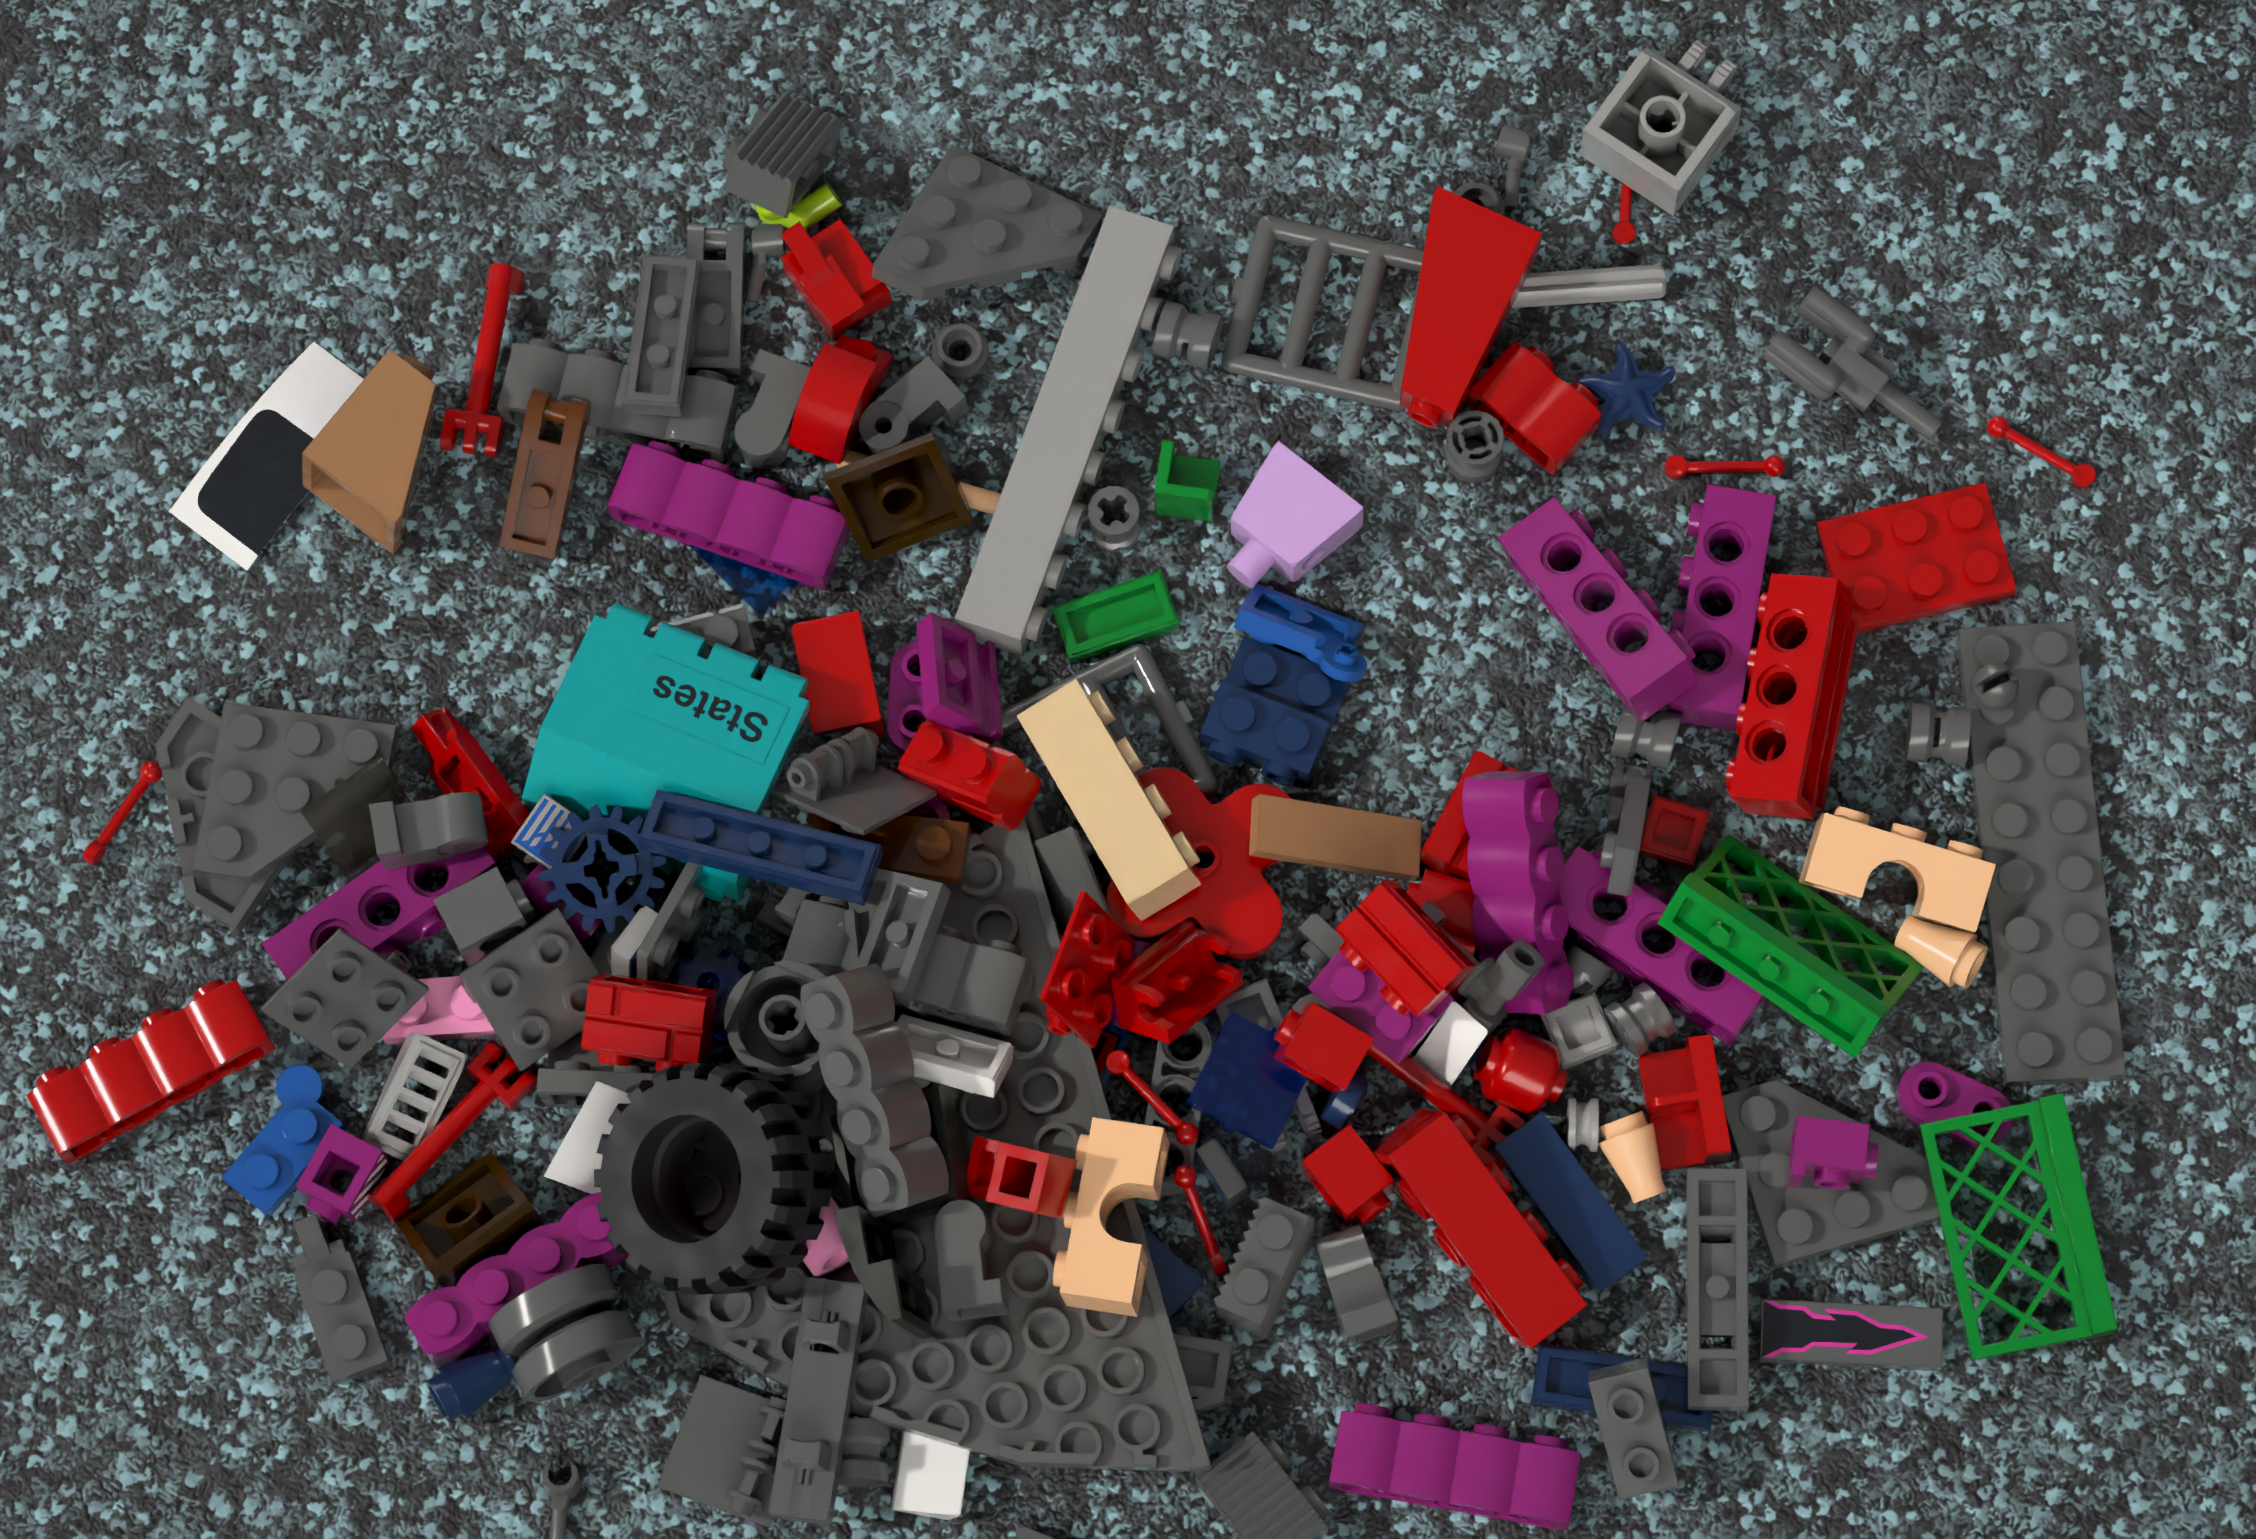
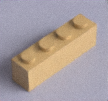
(1109, 799)

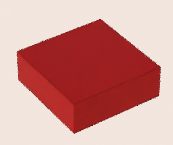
(1673, 832)

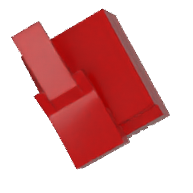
(833, 277)

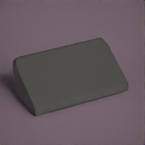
(1066, 872)

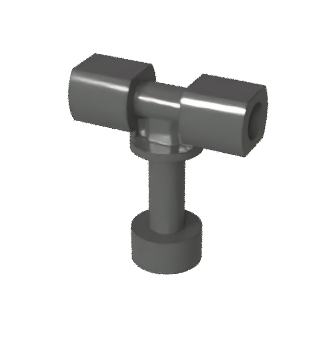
(1493, 981)

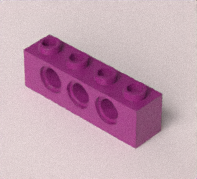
(1744, 522)
(1641, 678)
(357, 901)
(1618, 943)

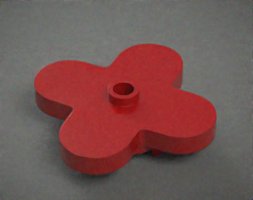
(1232, 892)

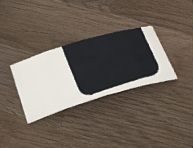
(257, 469)

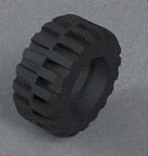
(646, 1178)

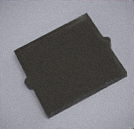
(344, 819)

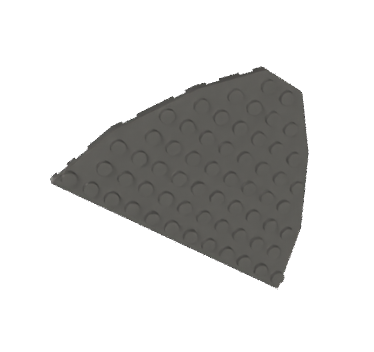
(1018, 1386)

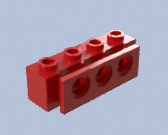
(1793, 697)

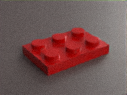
(1918, 557)

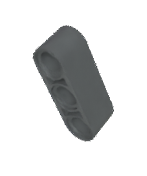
(1178, 1078)

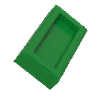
(1115, 617)

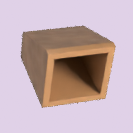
(374, 449)

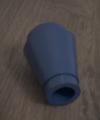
(470, 1382)

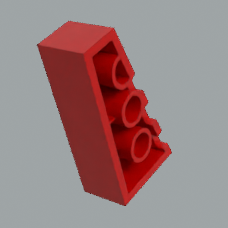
(1481, 1225)

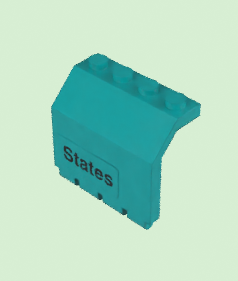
(663, 718)

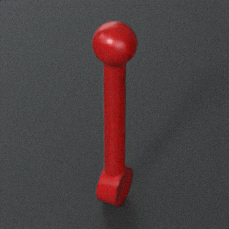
(1624, 231)
(1677, 467)
(2081, 475)
(150, 773)
(1120, 1065)
(1185, 1178)

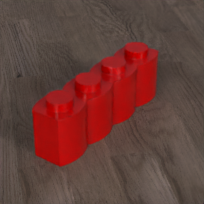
(151, 1071)

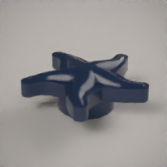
(1628, 392)

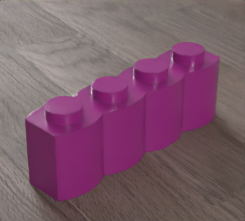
(729, 515)
(1517, 877)
(456, 1318)
(1455, 1469)

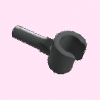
(1515, 146)
(765, 242)
(560, 1498)

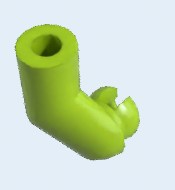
(808, 211)

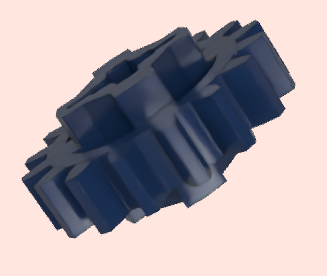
(576, 870)

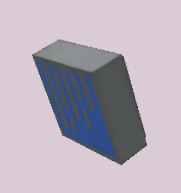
(1222, 1173)

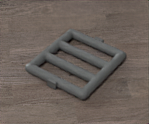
(1289, 369)
(1173, 716)

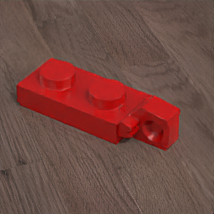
(464, 767)

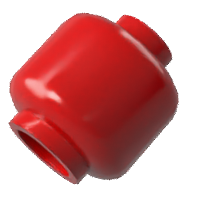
(1520, 1071)

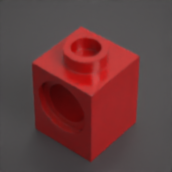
(1321, 1046)
(1349, 1177)

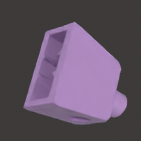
(1289, 519)

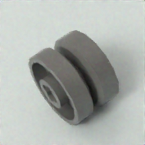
(565, 1332)

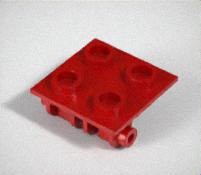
(1080, 978)

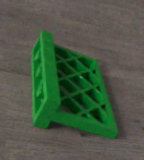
(1784, 966)
(2069, 1217)

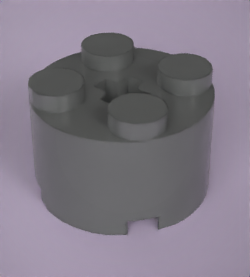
(756, 1012)

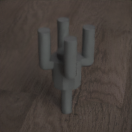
(1846, 363)

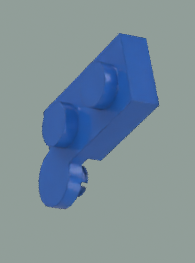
(1305, 629)
(284, 1147)

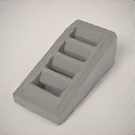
(432, 1107)

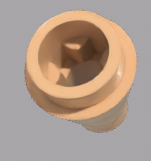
(1944, 951)
(1634, 1155)

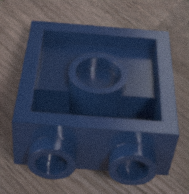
(1273, 713)

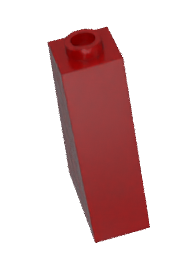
(1464, 294)

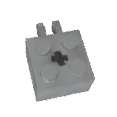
(1658, 95)

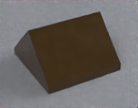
(900, 496)
(468, 1220)

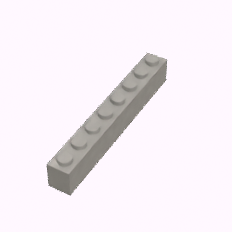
(1067, 431)

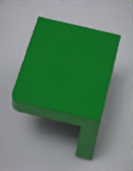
(1186, 485)

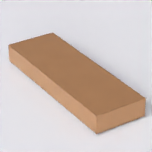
(1335, 837)

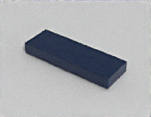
(1569, 1203)
(1564, 1385)

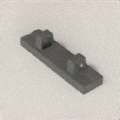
(1717, 1289)
(818, 1402)

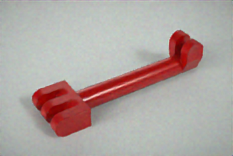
(500, 284)
(492, 1085)
(1447, 1100)

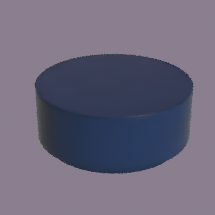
(1341, 1105)

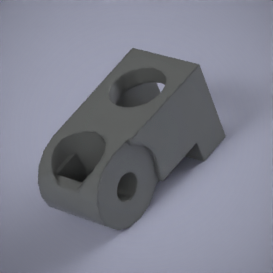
(911, 408)
(766, 427)
(428, 829)
(961, 1249)
(1355, 1286)

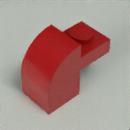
(836, 397)
(1020, 1177)

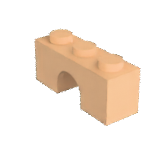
(1948, 881)
(1116, 1165)

